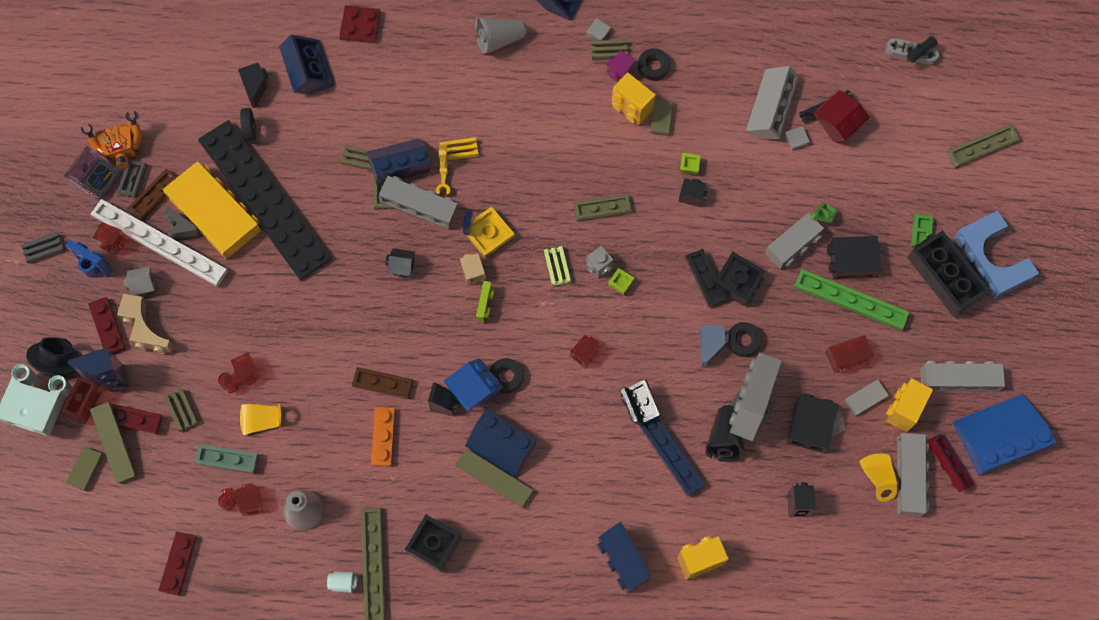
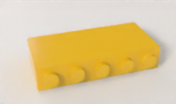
(212, 209)

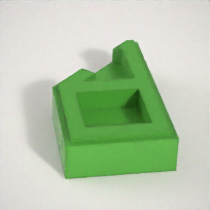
(825, 213)
(921, 229)

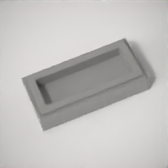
(866, 397)

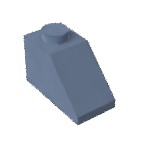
(711, 342)

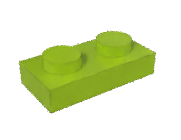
(483, 310)

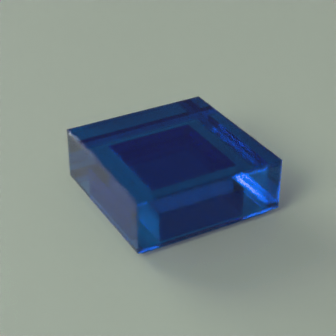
(467, 223)

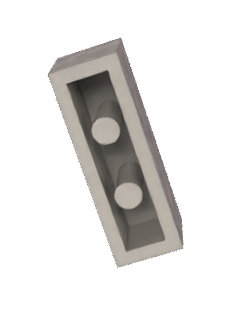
(794, 241)

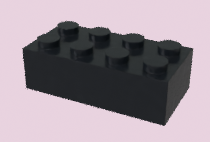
(948, 273)

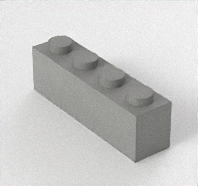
(418, 202)
(963, 377)
(912, 475)

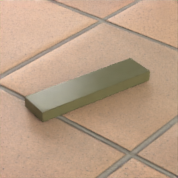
(983, 146)
(113, 442)
(494, 478)

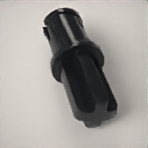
(921, 49)

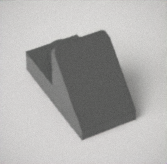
(182, 228)

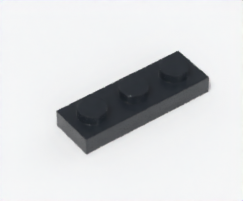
(705, 277)

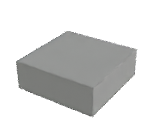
(598, 30)
(797, 138)

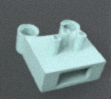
(30, 406)

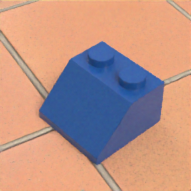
(473, 384)

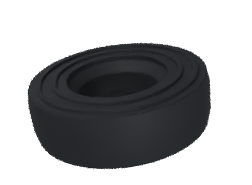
(649, 54)
(248, 124)
(744, 327)
(514, 366)

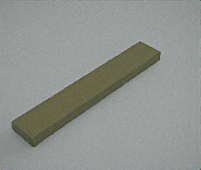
(373, 564)

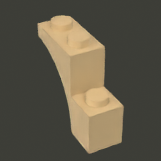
(132, 312)

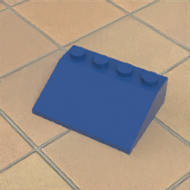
(1003, 434)

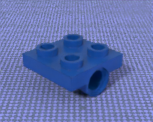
(87, 257)

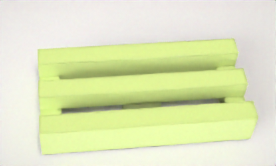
(553, 251)

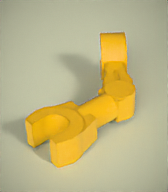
(443, 170)

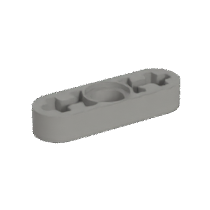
(899, 43)

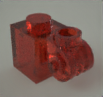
(244, 374)
(247, 497)

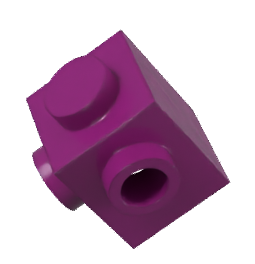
(619, 65)

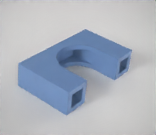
(998, 279)

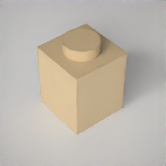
(472, 268)

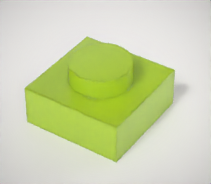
(690, 163)
(621, 281)

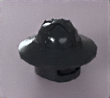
(52, 356)

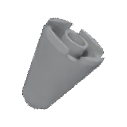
(498, 32)
(303, 509)

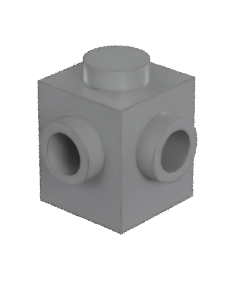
(599, 262)
(140, 281)

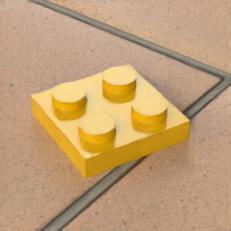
(489, 232)

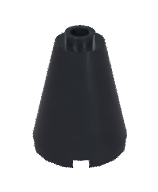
(721, 442)

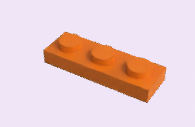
(383, 437)

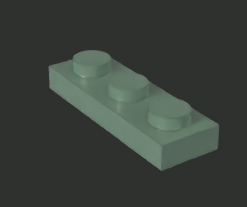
(226, 459)

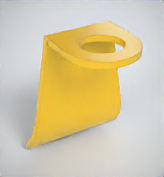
(259, 418)
(881, 473)

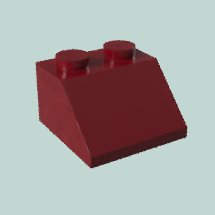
(841, 116)

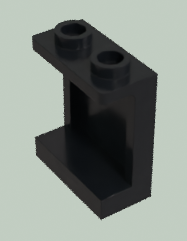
(854, 256)
(813, 423)

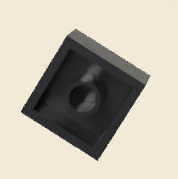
(433, 543)

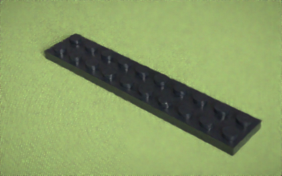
(264, 200)

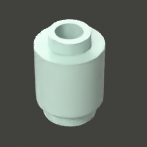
(342, 582)

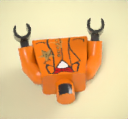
(117, 142)

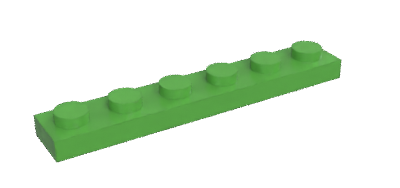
(851, 300)

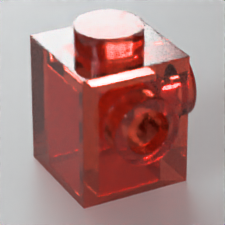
(109, 238)

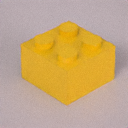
(633, 99)
(908, 404)
(702, 557)

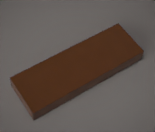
(151, 196)
(382, 383)

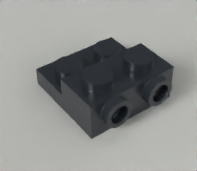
(739, 278)

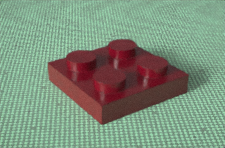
(360, 24)

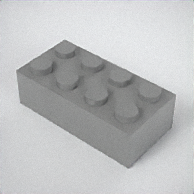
(754, 396)

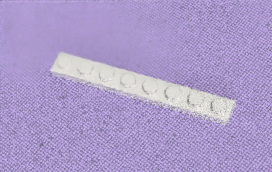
(160, 243)

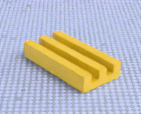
(460, 143)

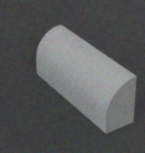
(772, 103)

